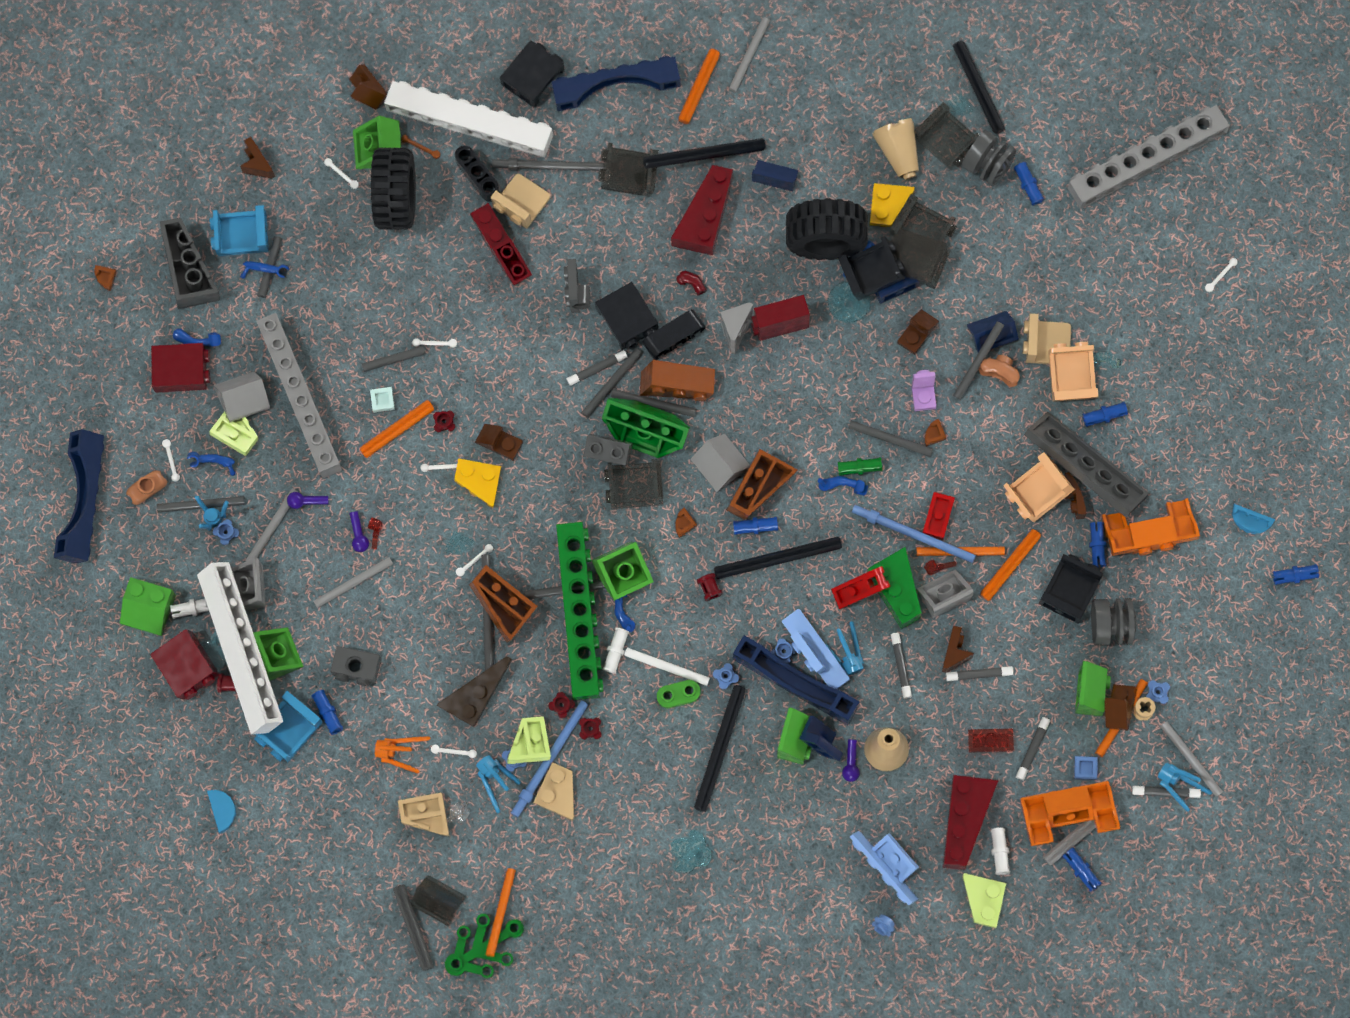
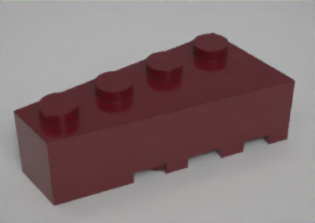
(704, 216)
(966, 813)

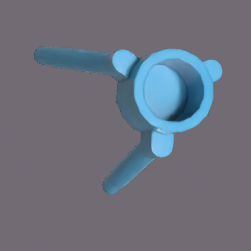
(211, 516)
(852, 663)
(489, 768)
(1171, 774)

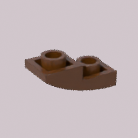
(1078, 504)

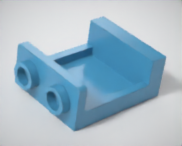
(240, 232)
(293, 732)

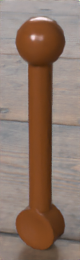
(435, 154)

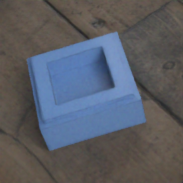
(1085, 768)

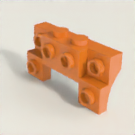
(1151, 534)
(1069, 807)

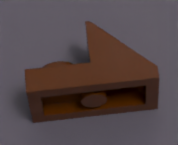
(367, 88)
(257, 163)
(918, 331)
(498, 441)
(954, 656)
(1120, 707)

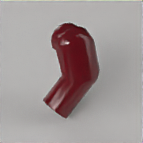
(693, 279)

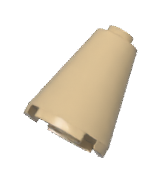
(899, 147)
(886, 749)

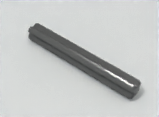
(413, 927)

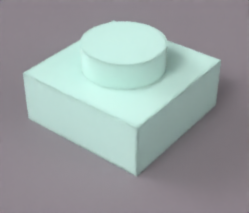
(382, 399)

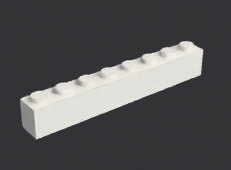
(469, 118)
(240, 648)

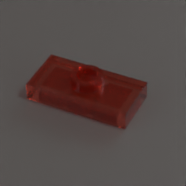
(990, 740)

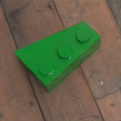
(902, 595)

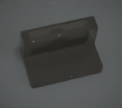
(437, 900)

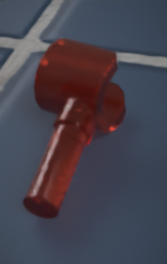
(376, 526)
(932, 568)

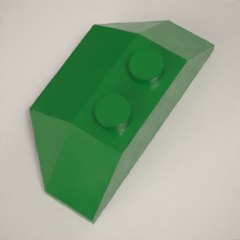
(645, 426)

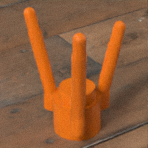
(386, 748)

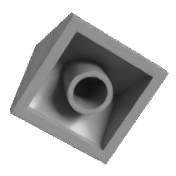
(735, 324)
(242, 396)
(720, 462)
(250, 583)
(945, 593)

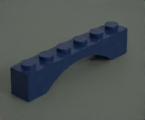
(659, 74)
(85, 454)
(817, 694)

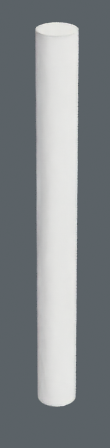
(667, 666)

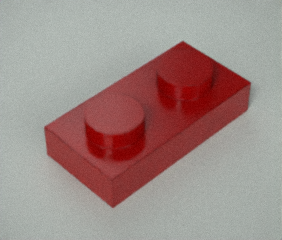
(938, 515)

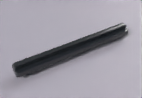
(978, 87)

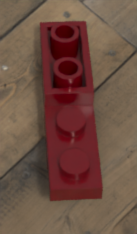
(500, 244)

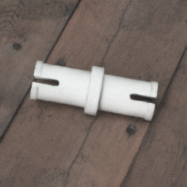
(189, 608)
(615, 650)
(1000, 851)

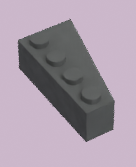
(188, 273)

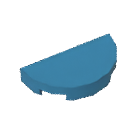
(1250, 520)
(223, 809)

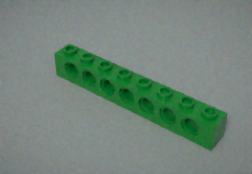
(567, 534)

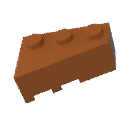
(677, 381)
(759, 483)
(502, 602)

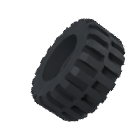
(393, 188)
(826, 229)

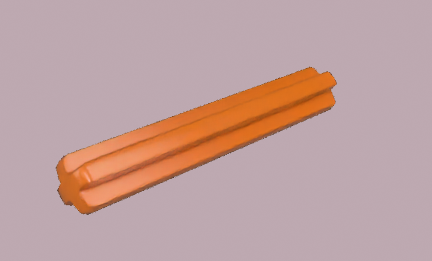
(699, 86)
(396, 428)
(1010, 565)

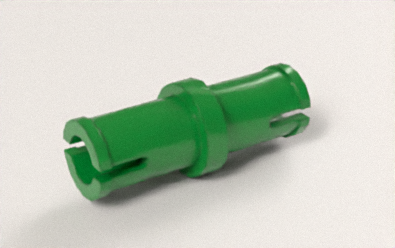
(860, 466)

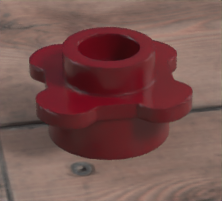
(443, 415)
(555, 705)
(585, 724)

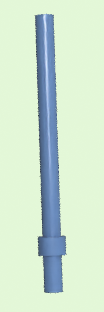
(875, 517)
(527, 794)

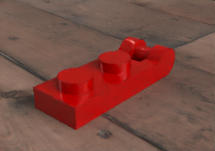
(860, 588)

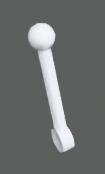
(353, 183)
(1210, 287)
(452, 343)
(166, 444)
(424, 467)
(461, 571)
(435, 749)

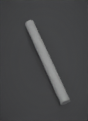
(749, 54)
(270, 529)
(353, 582)
(1193, 761)

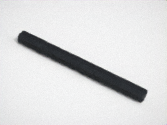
(704, 153)
(778, 557)
(720, 748)

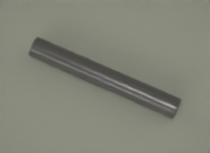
(271, 261)
(393, 358)

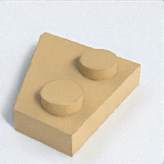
(557, 792)
(425, 813)

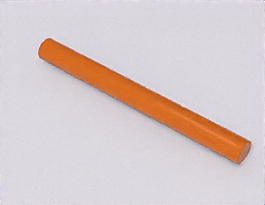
(978, 551)
(1111, 734)
(500, 913)

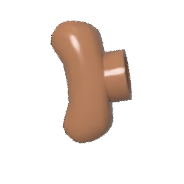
(1001, 369)
(146, 487)

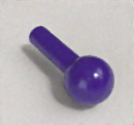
(296, 500)
(360, 542)
(851, 771)

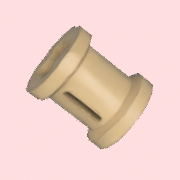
(1146, 714)

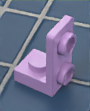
(923, 390)

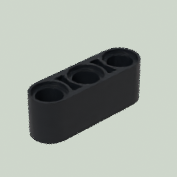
(473, 165)
(673, 333)

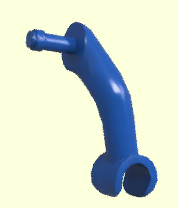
(263, 268)
(213, 338)
(212, 458)
(830, 483)
(623, 619)

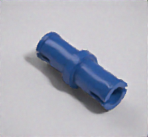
(1029, 183)
(1105, 414)
(755, 525)
(1098, 544)
(1295, 574)
(327, 712)
(1082, 869)

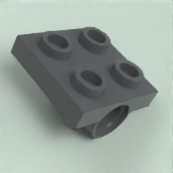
(576, 295)

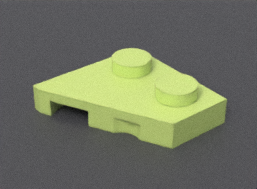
(235, 434)
(530, 742)
(984, 899)

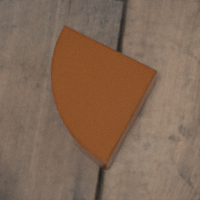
(105, 276)
(934, 433)
(684, 523)

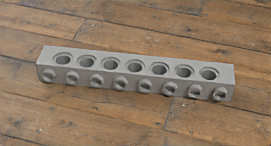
(1086, 195)
(299, 395)

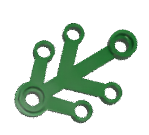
(479, 949)

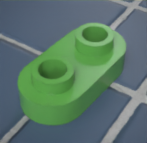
(678, 693)

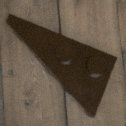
(472, 698)

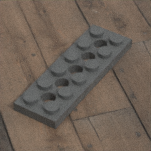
(1074, 462)

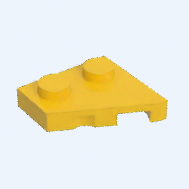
(887, 203)
(479, 479)

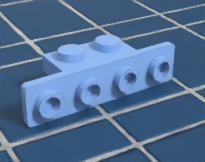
(815, 650)
(890, 861)

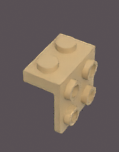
(520, 200)
(1042, 337)

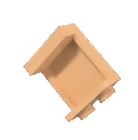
(1072, 372)
(1039, 489)

